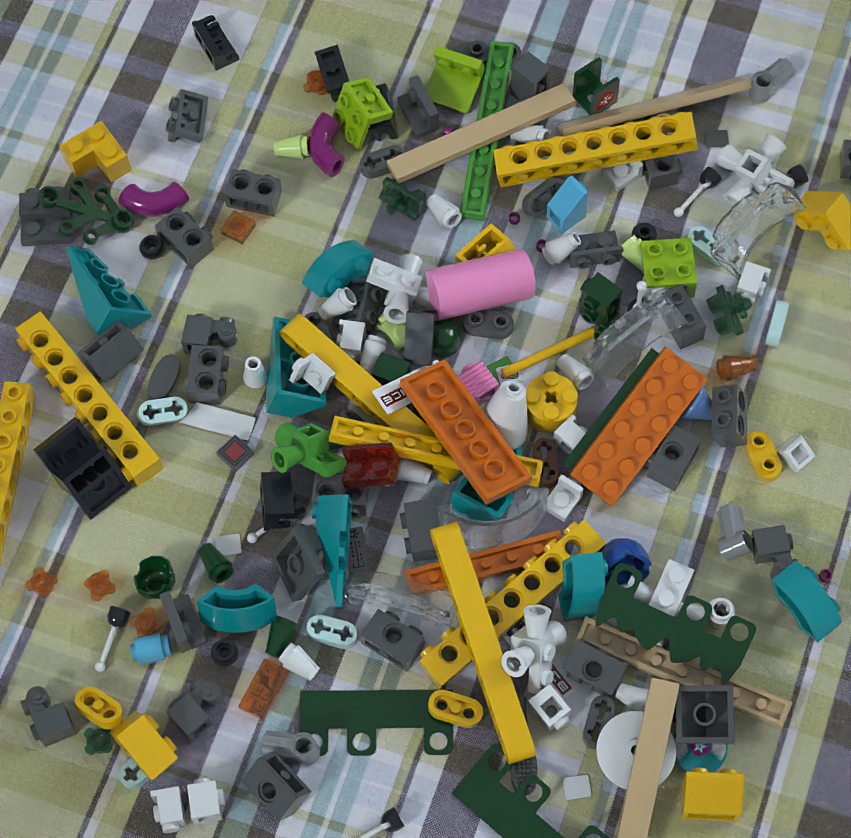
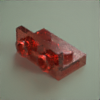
(370, 465)

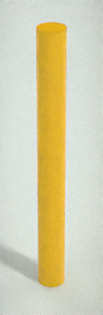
(548, 352)

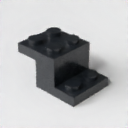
(82, 468)

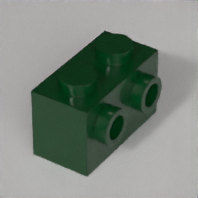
(599, 300)

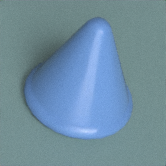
(699, 408)

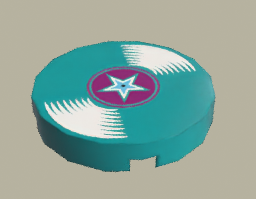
(700, 756)

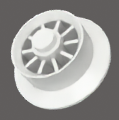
(617, 748)

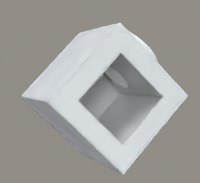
(205, 801)

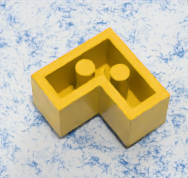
(93, 149)
(828, 214)
(144, 745)

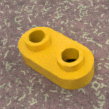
(762, 454)
(456, 706)
(101, 709)

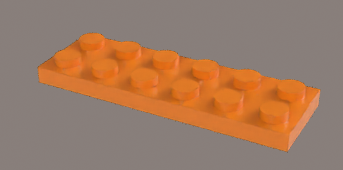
(638, 426)
(465, 431)

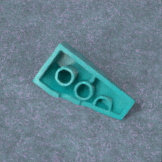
(103, 294)
(282, 395)
(468, 502)
(333, 526)

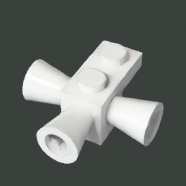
(753, 168)
(402, 286)
(669, 592)
(534, 648)

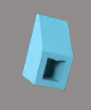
(568, 205)

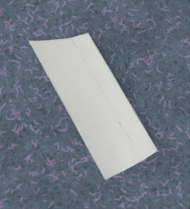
(219, 421)

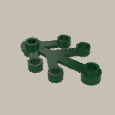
(89, 211)

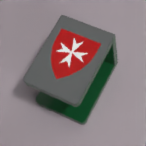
(588, 82)

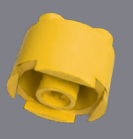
(550, 401)

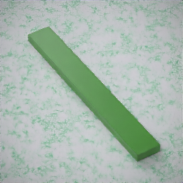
(482, 159)

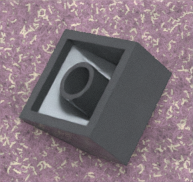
(705, 715)

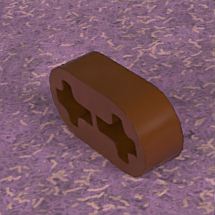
(551, 461)

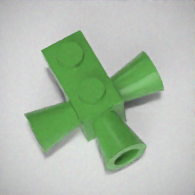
(308, 447)

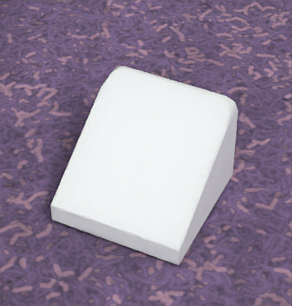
(795, 452)

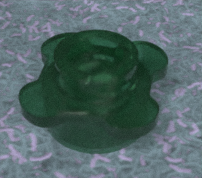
(92, 746)

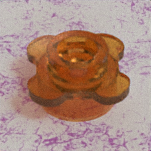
(312, 78)
(99, 578)
(44, 589)
(149, 629)

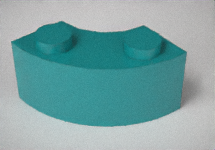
(337, 267)
(582, 585)
(807, 600)
(237, 609)

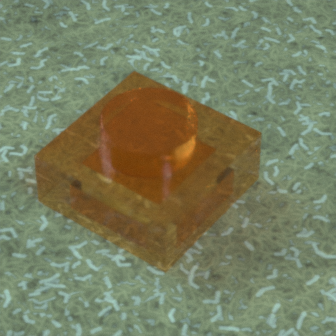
(238, 227)

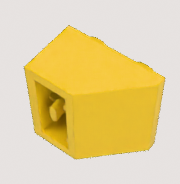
(486, 243)
(712, 795)

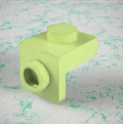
(394, 332)

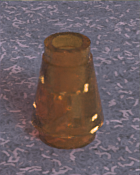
(735, 366)

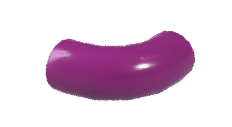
(322, 147)
(153, 203)

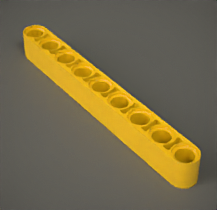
(356, 383)
(482, 643)

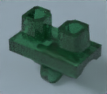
(401, 199)
(724, 301)

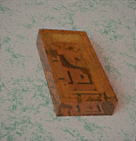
(263, 689)

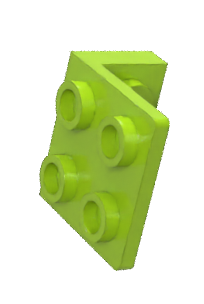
(454, 79)
(358, 108)
(669, 264)

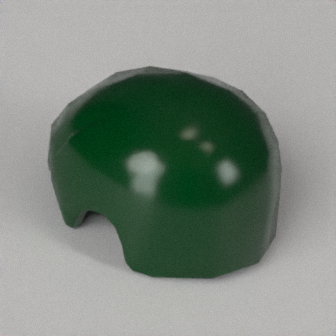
(446, 338)
(154, 577)

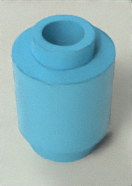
(150, 648)

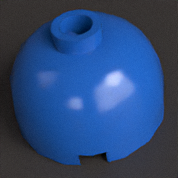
(627, 552)

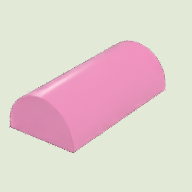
(480, 284)

